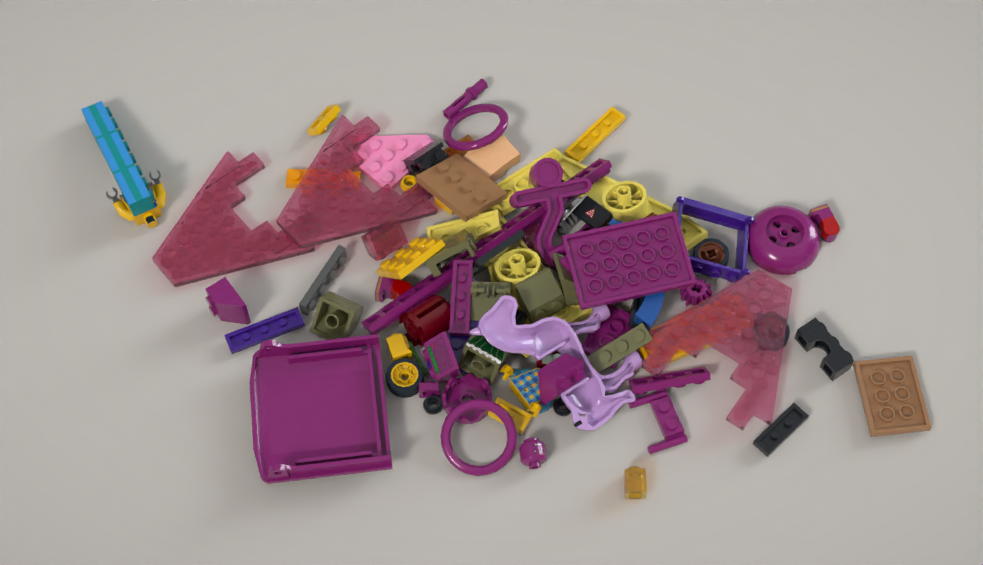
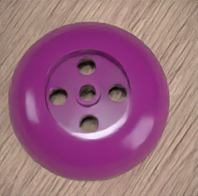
(777, 256)

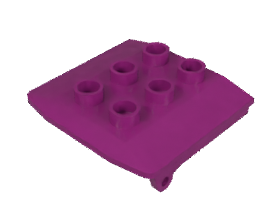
(319, 409)

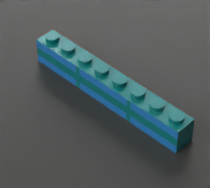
(118, 159)

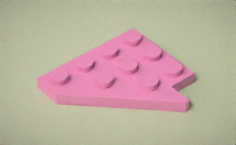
(385, 157)

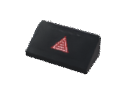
(592, 213)

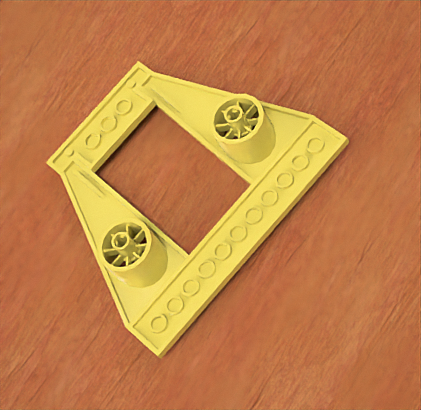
(622, 199)

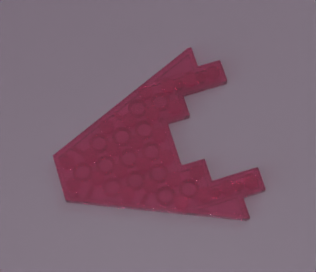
(336, 203)
(213, 238)
(745, 325)

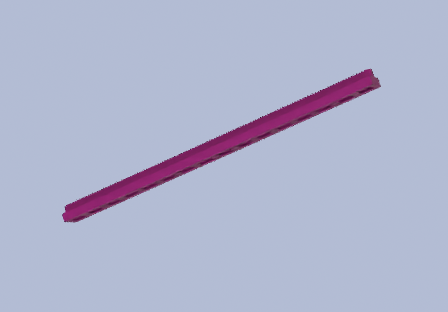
(431, 285)

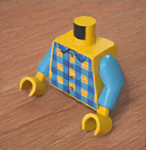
(525, 386)

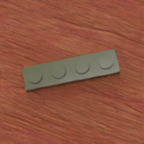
(620, 348)

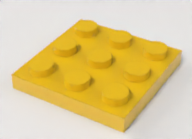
(410, 258)

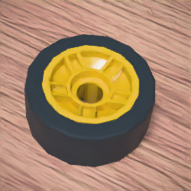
(404, 368)

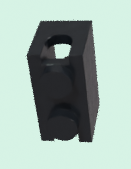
(425, 158)

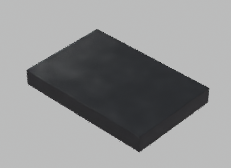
(495, 253)

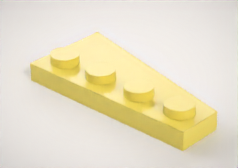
(479, 226)

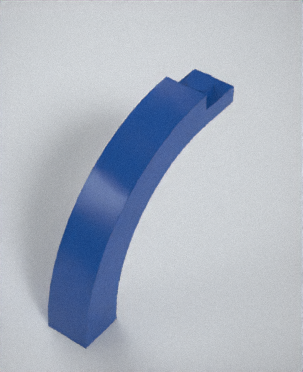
(651, 306)

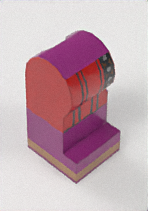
(825, 222)
(390, 288)

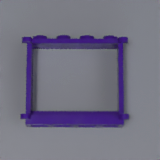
(721, 217)

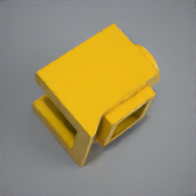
(398, 347)

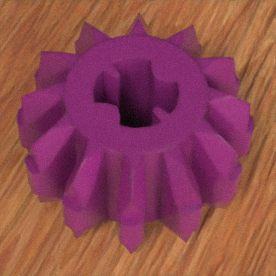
(696, 293)

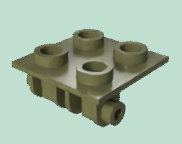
(485, 295)

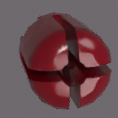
(426, 319)

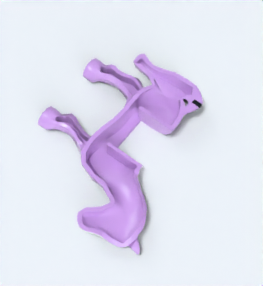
(556, 334)

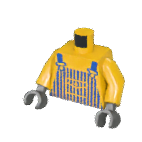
(147, 217)

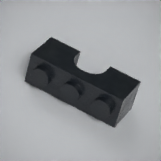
(815, 335)

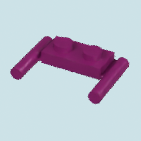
(666, 418)

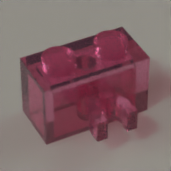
(384, 239)

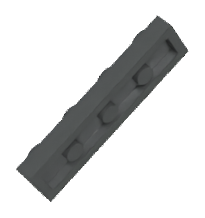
(321, 282)

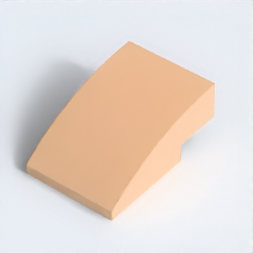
(494, 158)

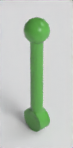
(417, 358)

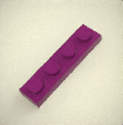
(461, 297)
(672, 379)

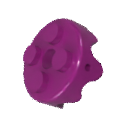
(464, 387)

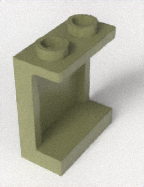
(454, 245)

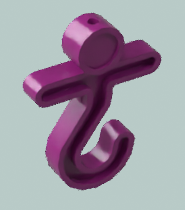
(553, 195)

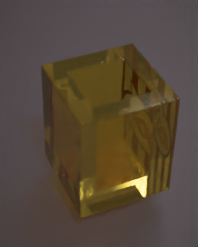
(635, 483)

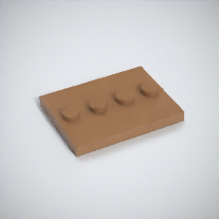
(461, 187)
(891, 396)

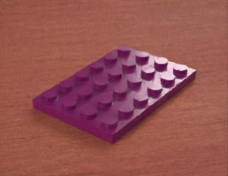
(628, 260)

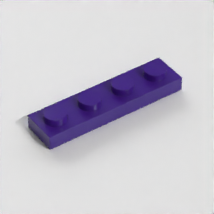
(264, 330)

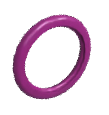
(473, 145)
(446, 437)

